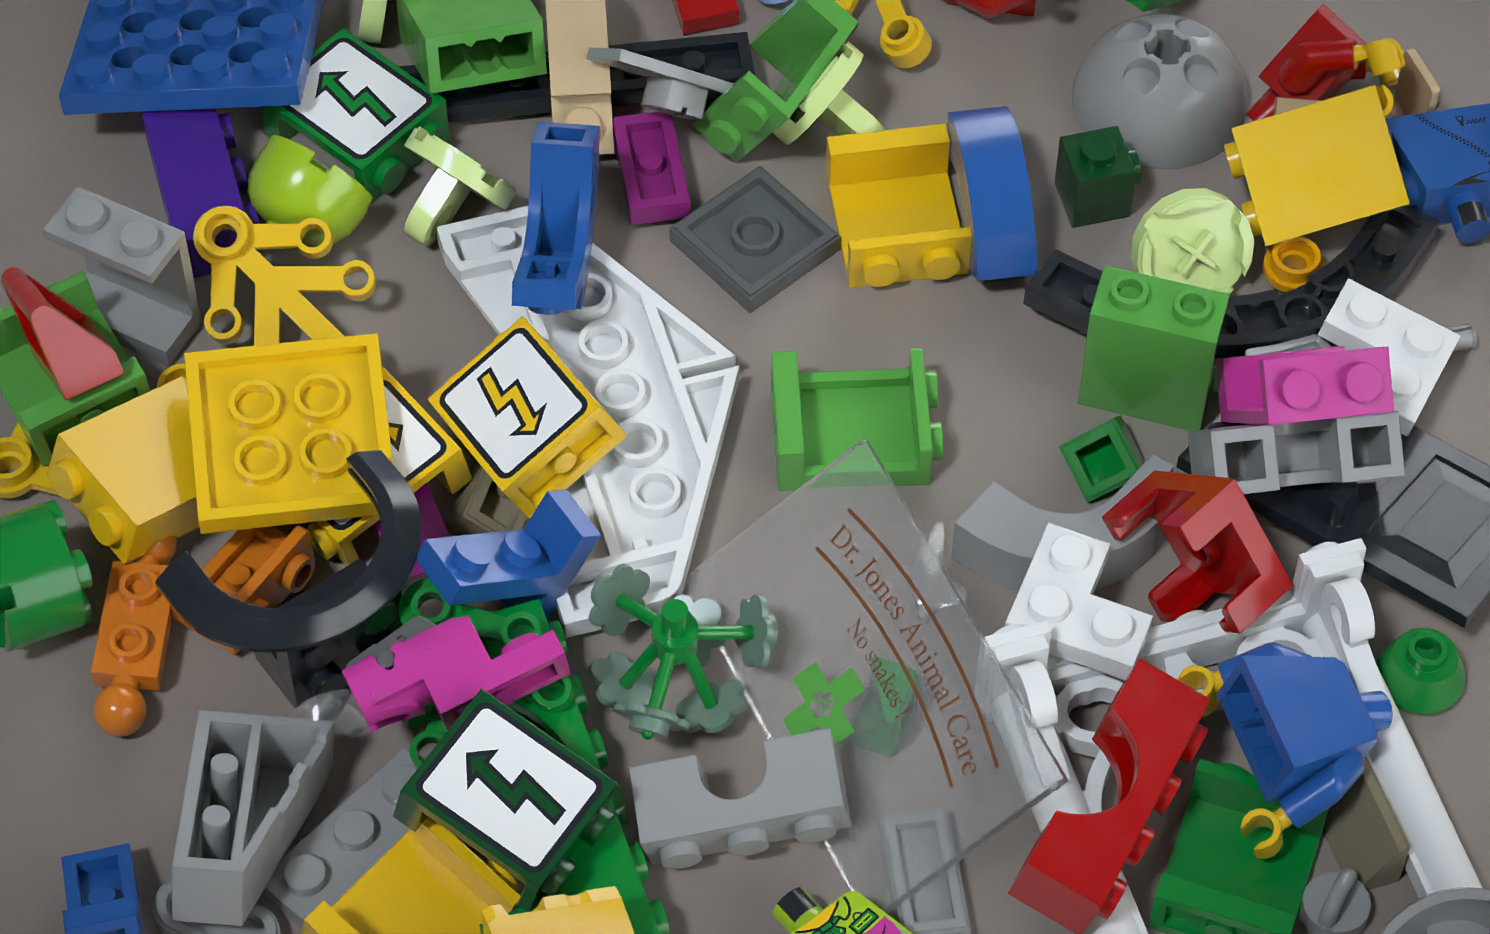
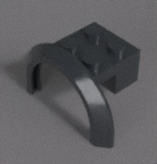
(328, 625)

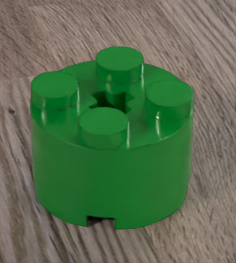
(40, 578)

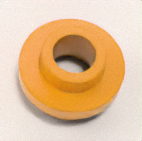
(1289, 254)

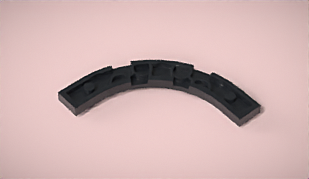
(1376, 258)

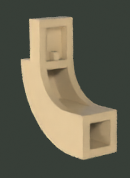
(577, 84)

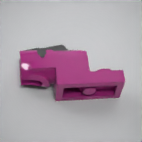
(447, 667)

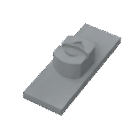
(668, 86)

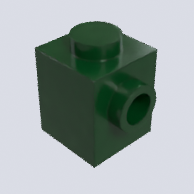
(1096, 176)

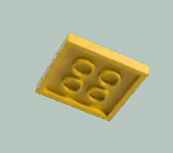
(278, 430)

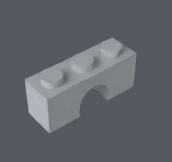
(1300, 452)
(797, 799)

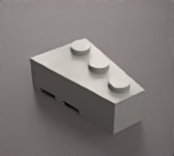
(242, 808)

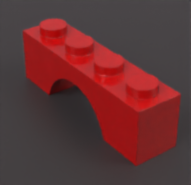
(1080, 855)

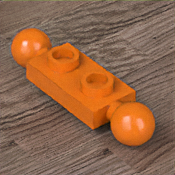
(132, 640)

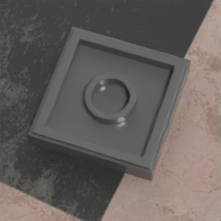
(755, 239)

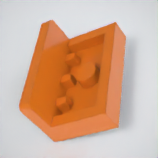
(261, 567)

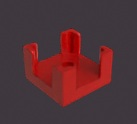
(1214, 541)

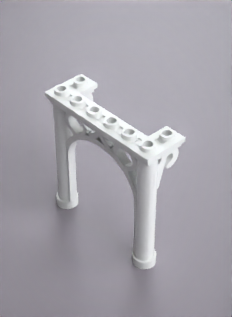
(1320, 616)

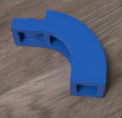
(994, 192)
(559, 218)

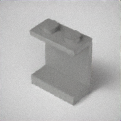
(135, 272)

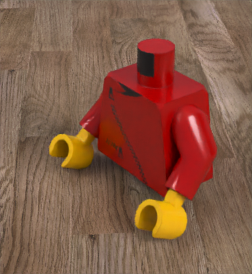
(1322, 60)

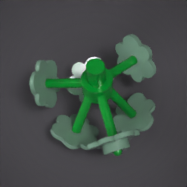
(680, 634)

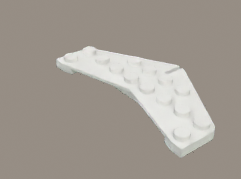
(650, 373)

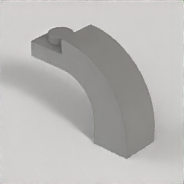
(1003, 532)

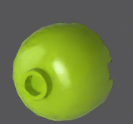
(293, 187)

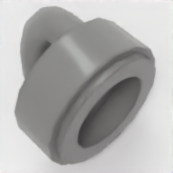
(1335, 904)

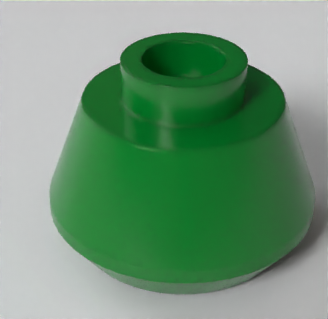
(1422, 671)

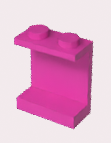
(1304, 385)

